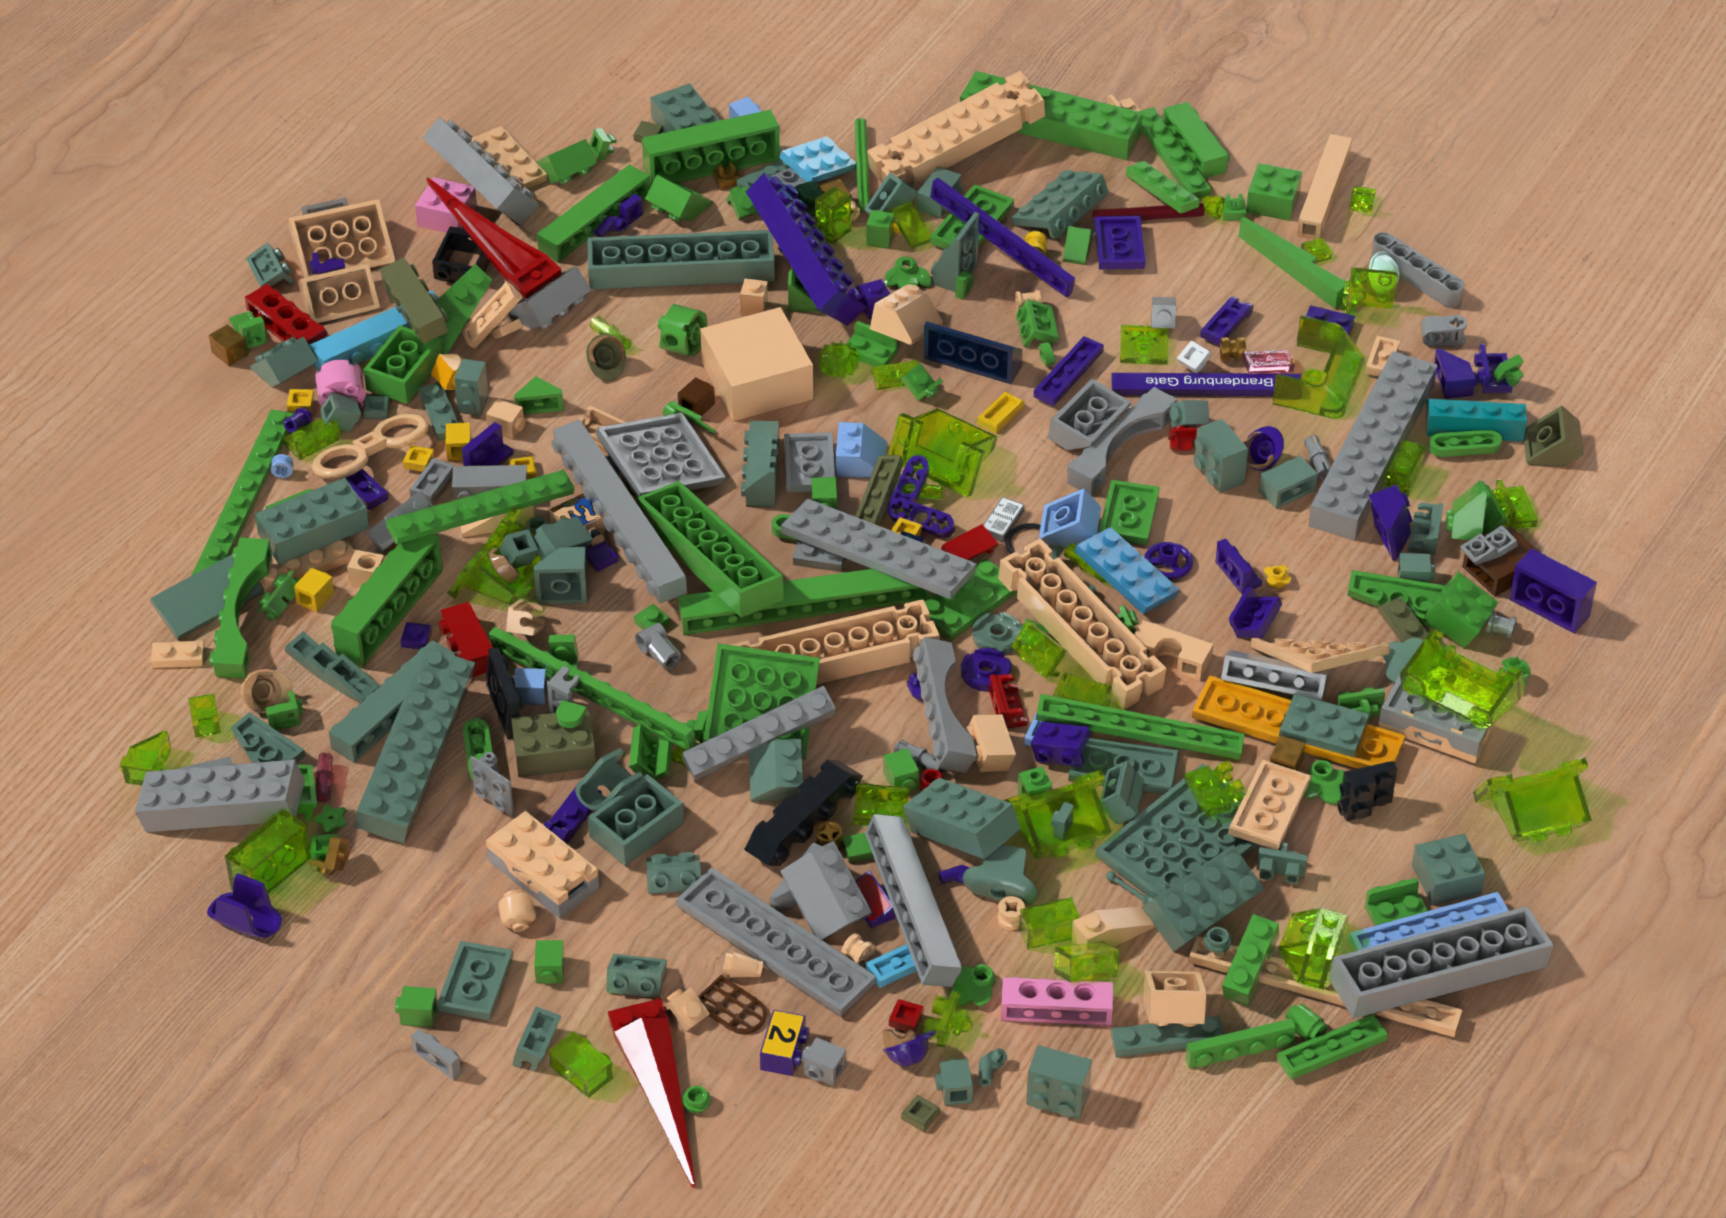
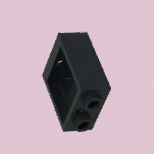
(457, 240)

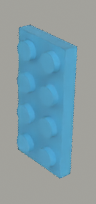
(1127, 570)

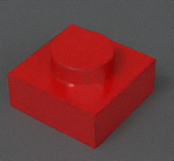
(906, 1015)

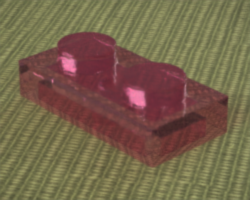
(1268, 361)

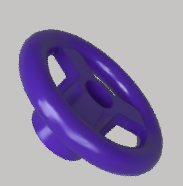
(1168, 558)

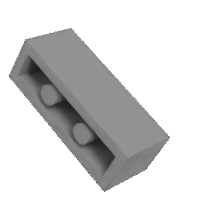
(479, 479)

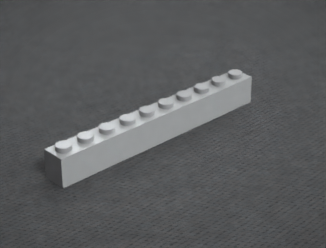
(619, 512)

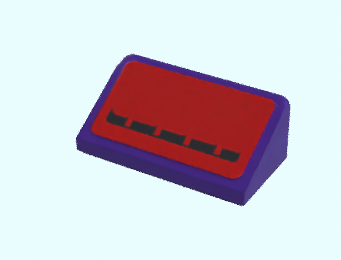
(876, 899)

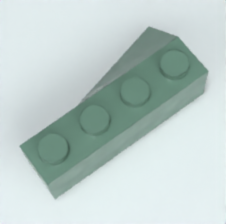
(761, 464)

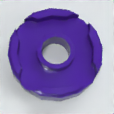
(983, 657)

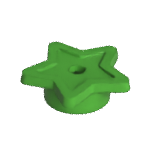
(334, 824)

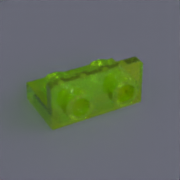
(312, 438)
(1515, 506)
(1039, 649)
(879, 800)

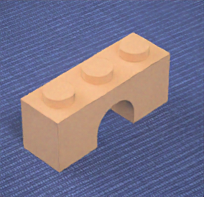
(1192, 653)

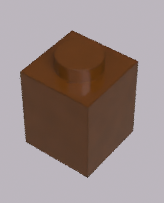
(697, 396)

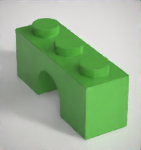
(1246, 966)

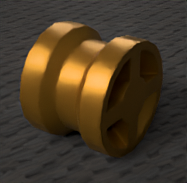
(831, 831)

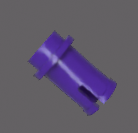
(300, 418)

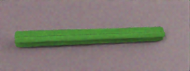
(863, 182)

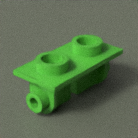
(272, 602)

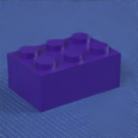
(1553, 590)

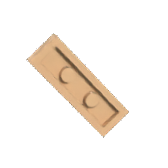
(490, 315)

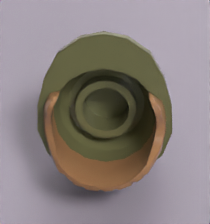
(606, 356)

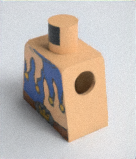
(584, 510)

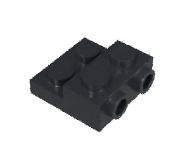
(1366, 789)

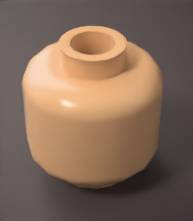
(516, 910)

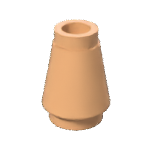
(740, 965)

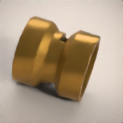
(1232, 349)

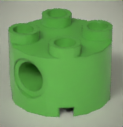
(681, 330)

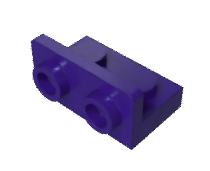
(487, 448)
(1235, 567)

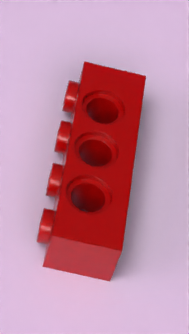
(282, 316)

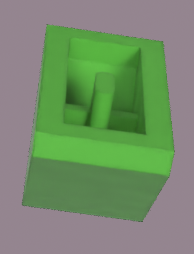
(1078, 245)
(798, 296)
(539, 397)

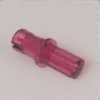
(324, 777)

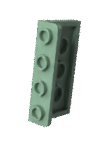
(1062, 202)

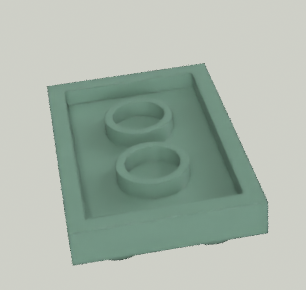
(1324, 725)
(475, 980)

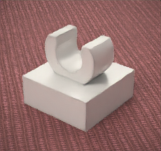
(1194, 357)

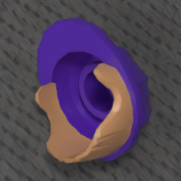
(1264, 448)
(906, 1049)

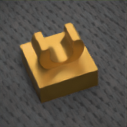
(725, 176)

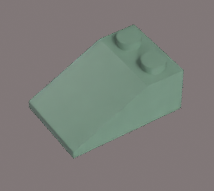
(958, 257)

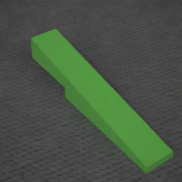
(1294, 261)

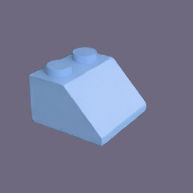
(857, 450)
(1070, 519)

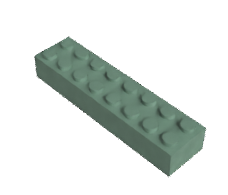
(680, 259)
(414, 745)

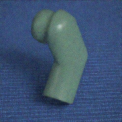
(989, 1064)

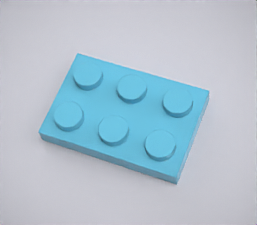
(818, 160)

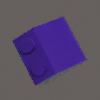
(1391, 518)

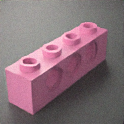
(1057, 1001)

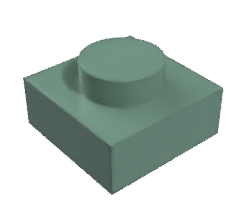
(1062, 820)

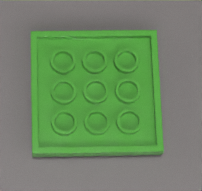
(753, 683)

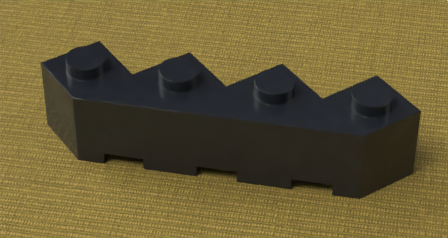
(796, 817)

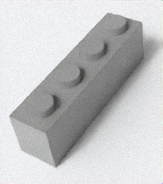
(1273, 675)

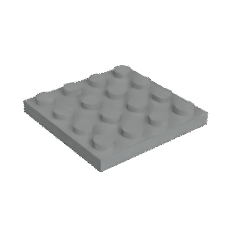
(660, 453)

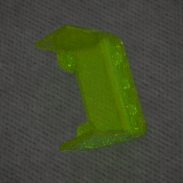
(1325, 391)

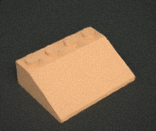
(344, 232)

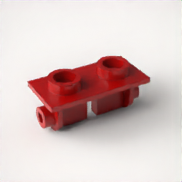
(1181, 437)

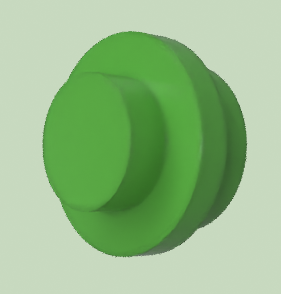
(696, 1099)

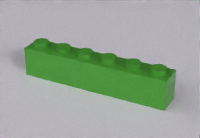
(582, 219)

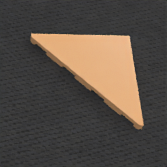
(1318, 654)

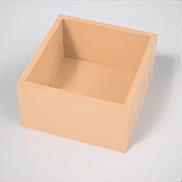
(757, 364)

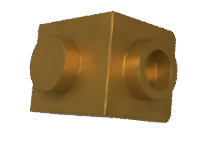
(337, 854)

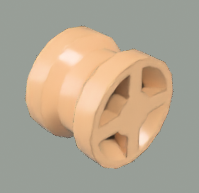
(1009, 912)
(858, 950)

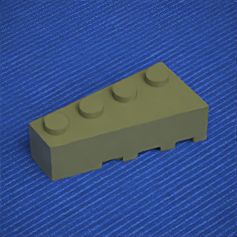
(413, 300)

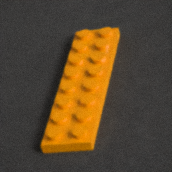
(1263, 714)

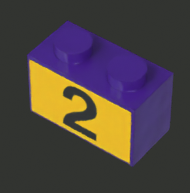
(783, 1043)

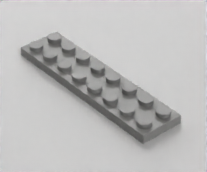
(879, 548)
(776, 941)

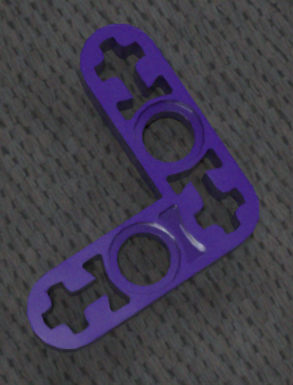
(908, 501)

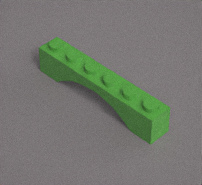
(251, 564)

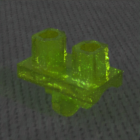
(950, 1018)

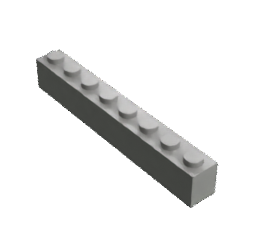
(913, 901)

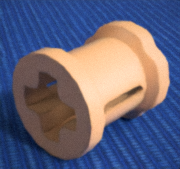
(1020, 298)

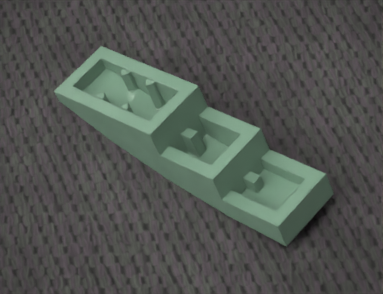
(332, 669)

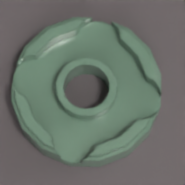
(988, 623)

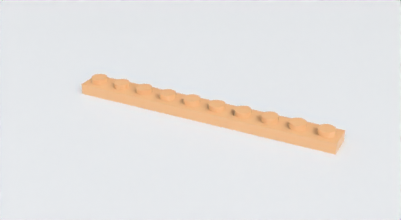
(1276, 973)

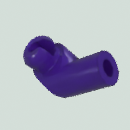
(611, 223)
(914, 686)
(952, 874)

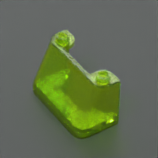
(1461, 683)

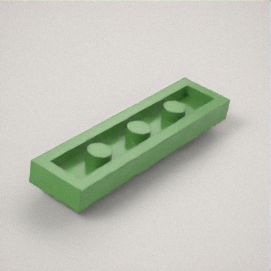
(1162, 187)
(1240, 1043)
(1332, 1046)

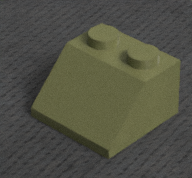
(1553, 439)

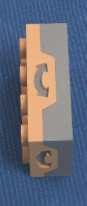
(1432, 725)
(542, 864)

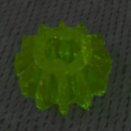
(838, 359)

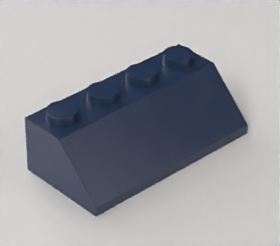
(971, 353)

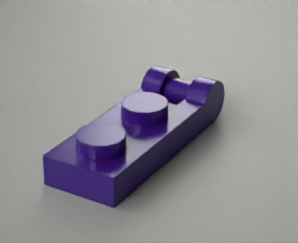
(1226, 320)
(569, 817)

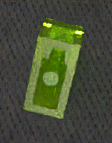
(145, 757)

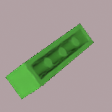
(1196, 139)

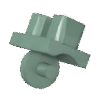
(1281, 862)

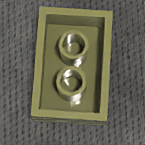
(549, 748)

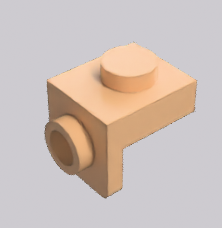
(686, 1007)

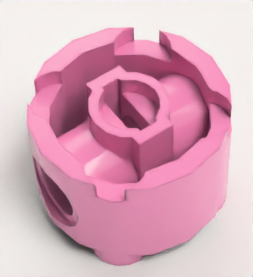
(341, 379)

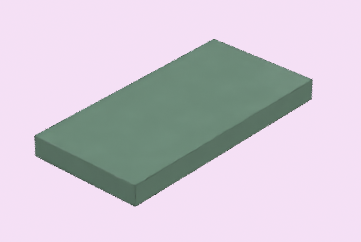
(197, 599)
(1153, 764)

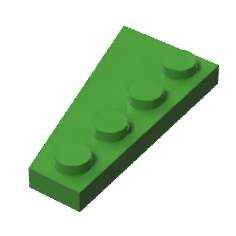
(460, 303)
(1380, 589)

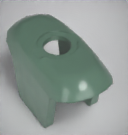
(608, 774)
(1002, 876)

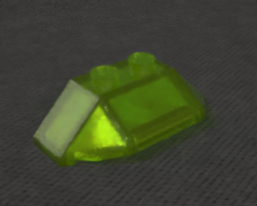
(1312, 943)

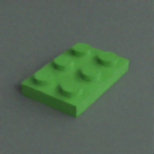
(1130, 510)

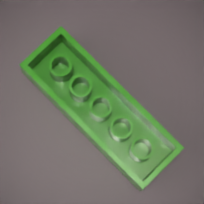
(699, 149)
(386, 598)

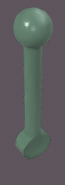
(1111, 876)

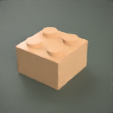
(1174, 998)

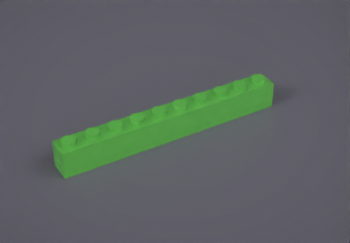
(801, 600)

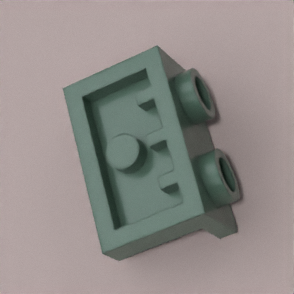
(269, 266)
(635, 975)

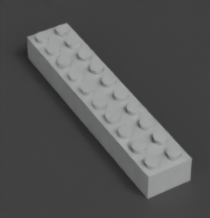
(1372, 445)

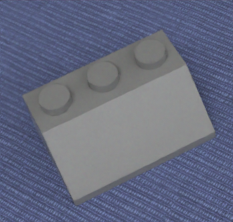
(552, 300)
(1086, 416)
(826, 891)

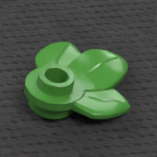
(903, 276)
(1324, 782)
(973, 988)

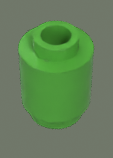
(1307, 1022)

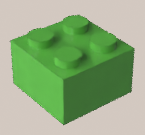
(1274, 191)
(1461, 610)

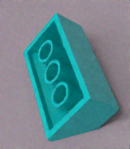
(1462, 416)

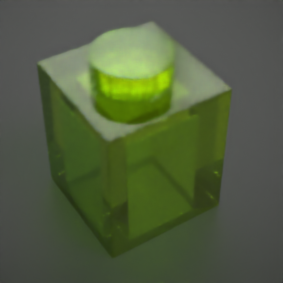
(204, 715)

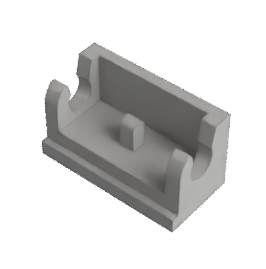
(560, 688)

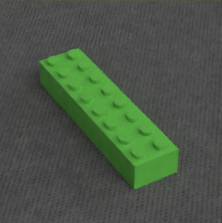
(1075, 120)
(712, 549)

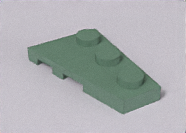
(263, 742)

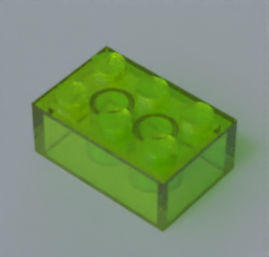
(271, 851)

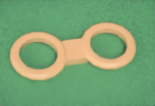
(369, 445)

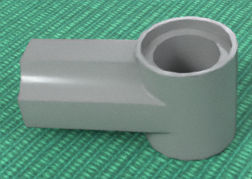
(656, 642)

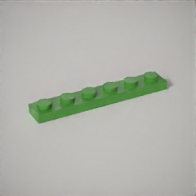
(1173, 154)

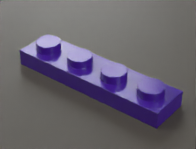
(1068, 371)

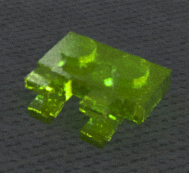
(1207, 790)

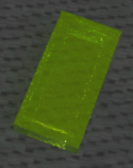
(911, 225)

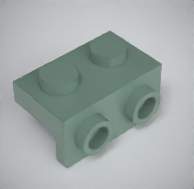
(672, 873)

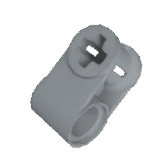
(1442, 331)

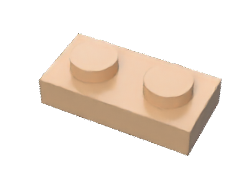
(1380, 353)
(177, 654)

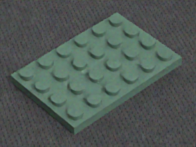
(1170, 841)

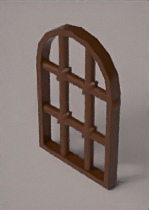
(729, 997)

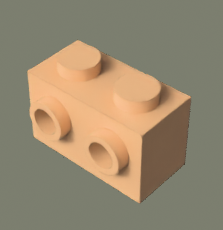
(991, 743)

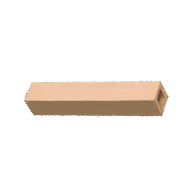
(1324, 187)

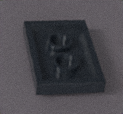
(502, 690)

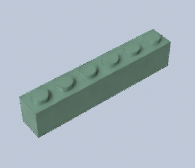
(377, 713)

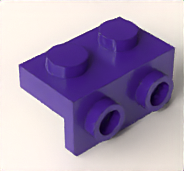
(1487, 365)
(1254, 614)
(1060, 744)

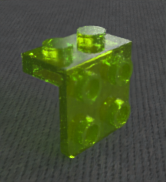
(1369, 289)

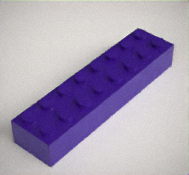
(806, 249)

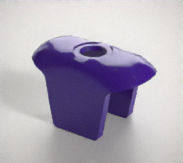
(246, 901)

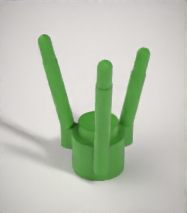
(674, 408)

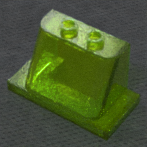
(947, 443)
(482, 581)
(1540, 801)
(1088, 824)

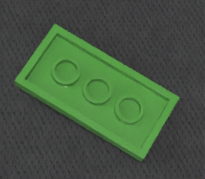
(989, 201)
(974, 599)

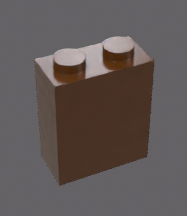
(1499, 573)

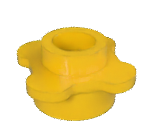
(1277, 576)

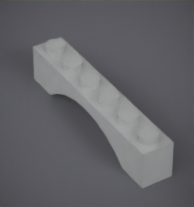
(1147, 415)
(783, 720)
(951, 742)

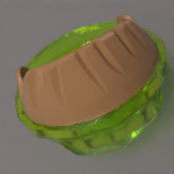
(499, 566)

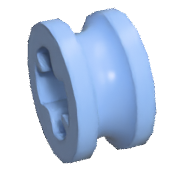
(283, 460)

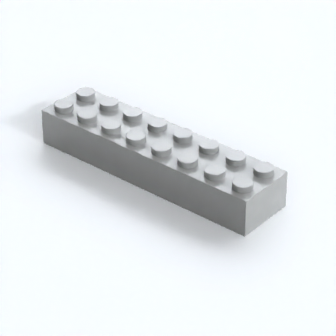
(1440, 962)

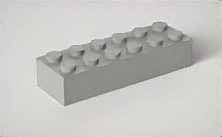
(481, 170)
(218, 795)

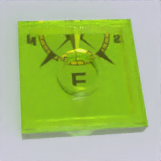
(1143, 345)

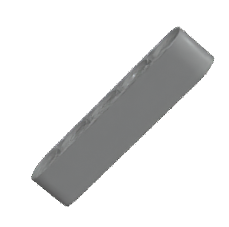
(1421, 271)

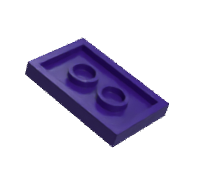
(1119, 242)

